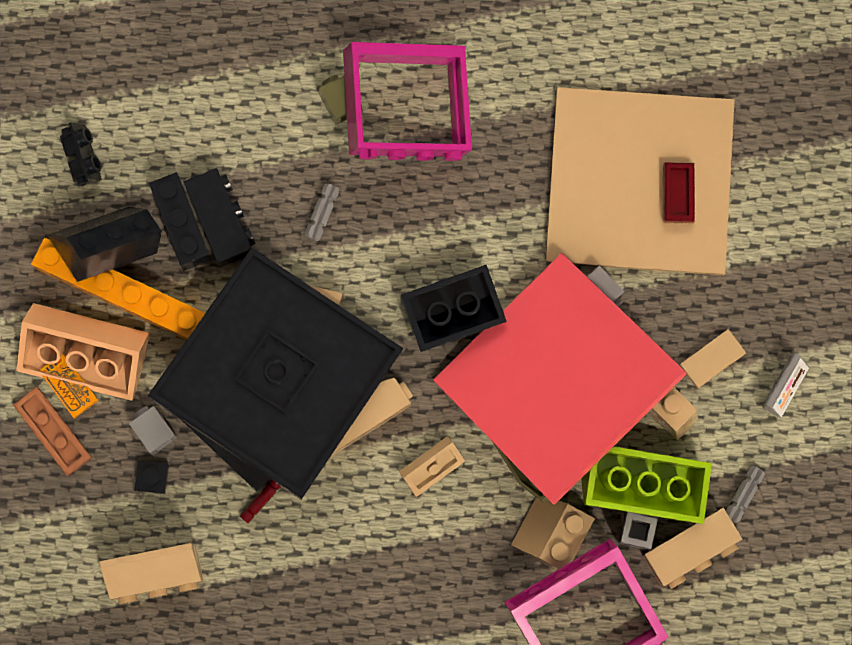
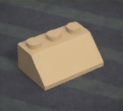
(152, 573)

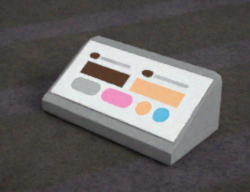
(786, 385)

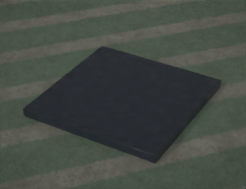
(275, 373)

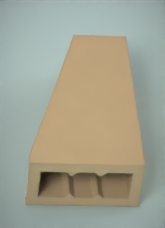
(383, 405)

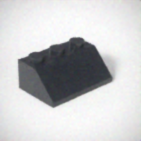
(107, 242)
(453, 308)

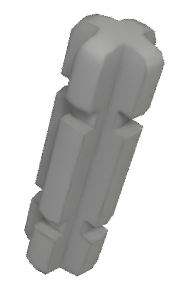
(322, 212)
(745, 493)

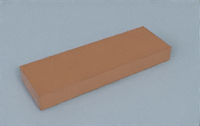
(52, 431)

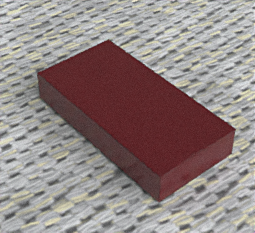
(679, 192)

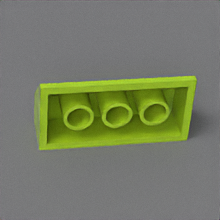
(649, 485)

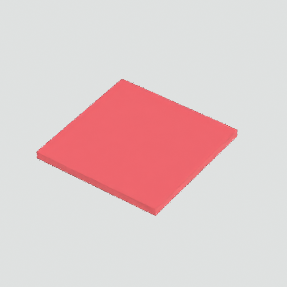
(559, 378)

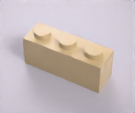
(693, 549)

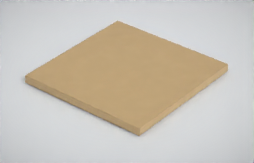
(611, 185)

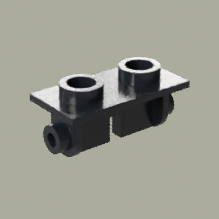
(77, 140)

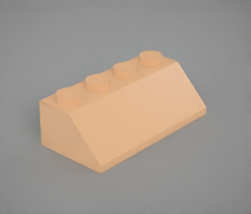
(101, 352)

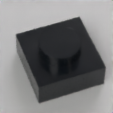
(151, 477)

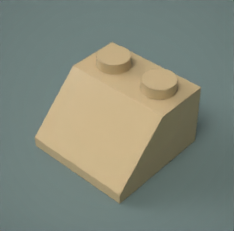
(552, 532)

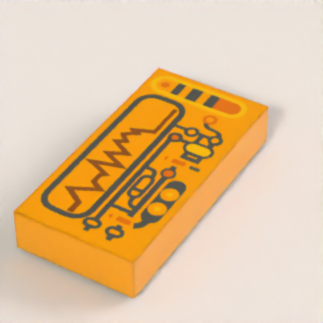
(74, 396)

